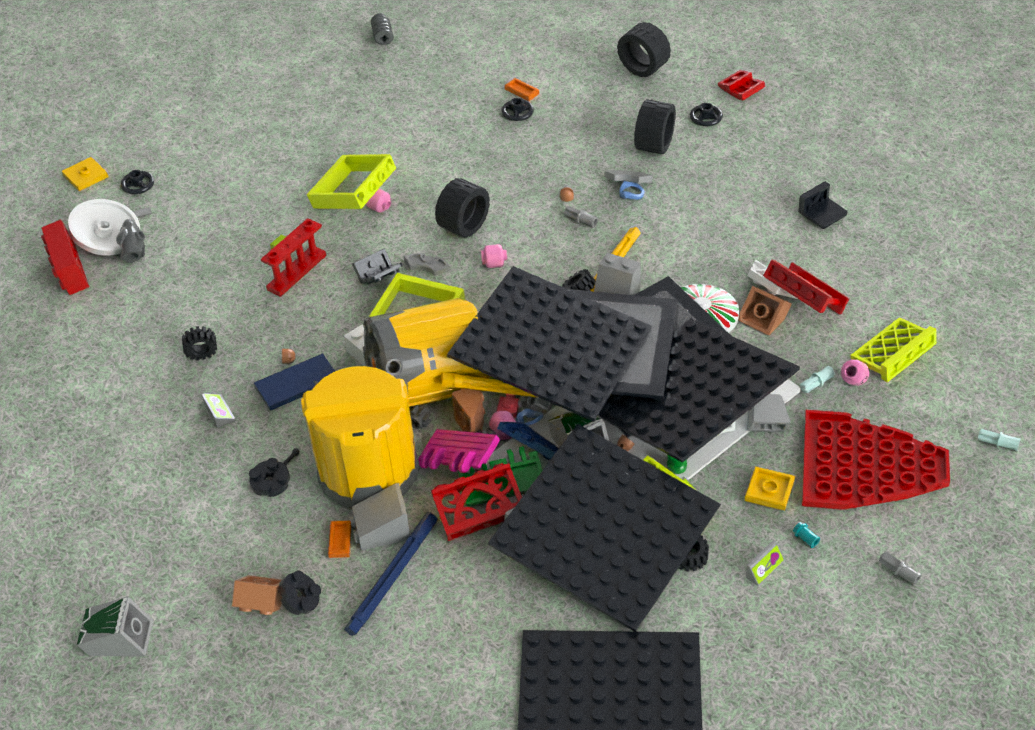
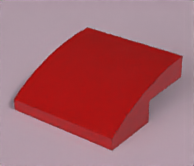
(741, 85)

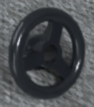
(517, 105)
(706, 112)
(135, 179)

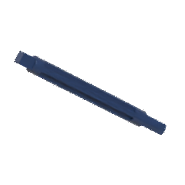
(391, 573)

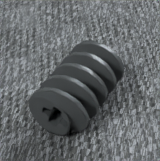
(381, 29)

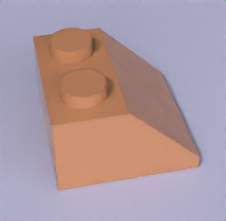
(763, 310)
(468, 409)
(257, 594)

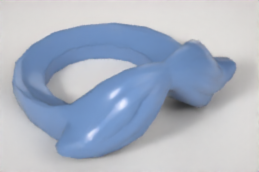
(624, 194)
(531, 414)

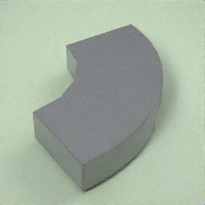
(631, 176)
(431, 264)

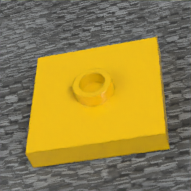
(85, 174)
(770, 488)

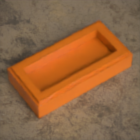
(522, 89)
(339, 539)

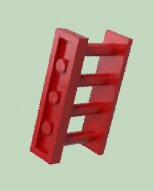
(302, 265)
(806, 287)

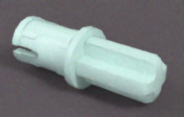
(817, 379)
(999, 439)

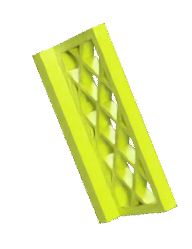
(904, 355)

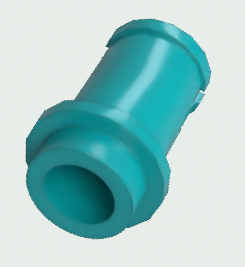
(806, 534)

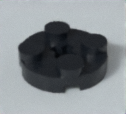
(268, 468)
(308, 588)

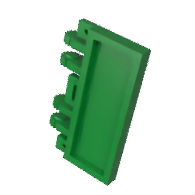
(524, 472)

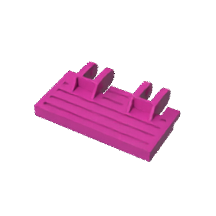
(458, 450)

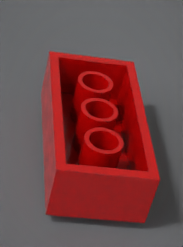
(64, 257)

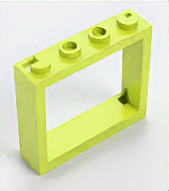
(322, 194)
(417, 287)

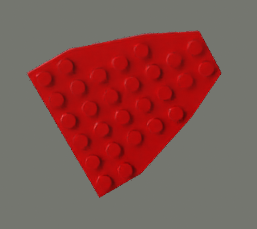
(866, 464)

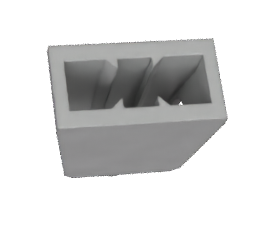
(769, 415)

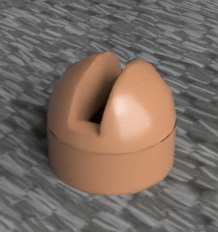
(566, 194)
(288, 356)
(625, 442)

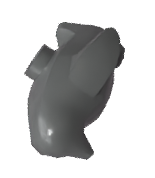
(131, 241)

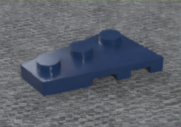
(529, 437)

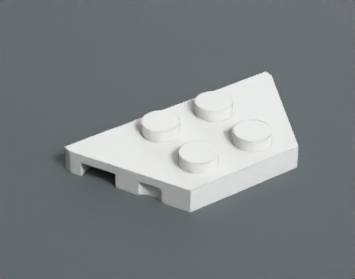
(757, 272)

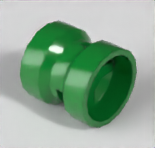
(676, 466)

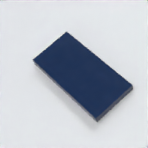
(292, 382)

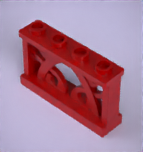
(467, 485)

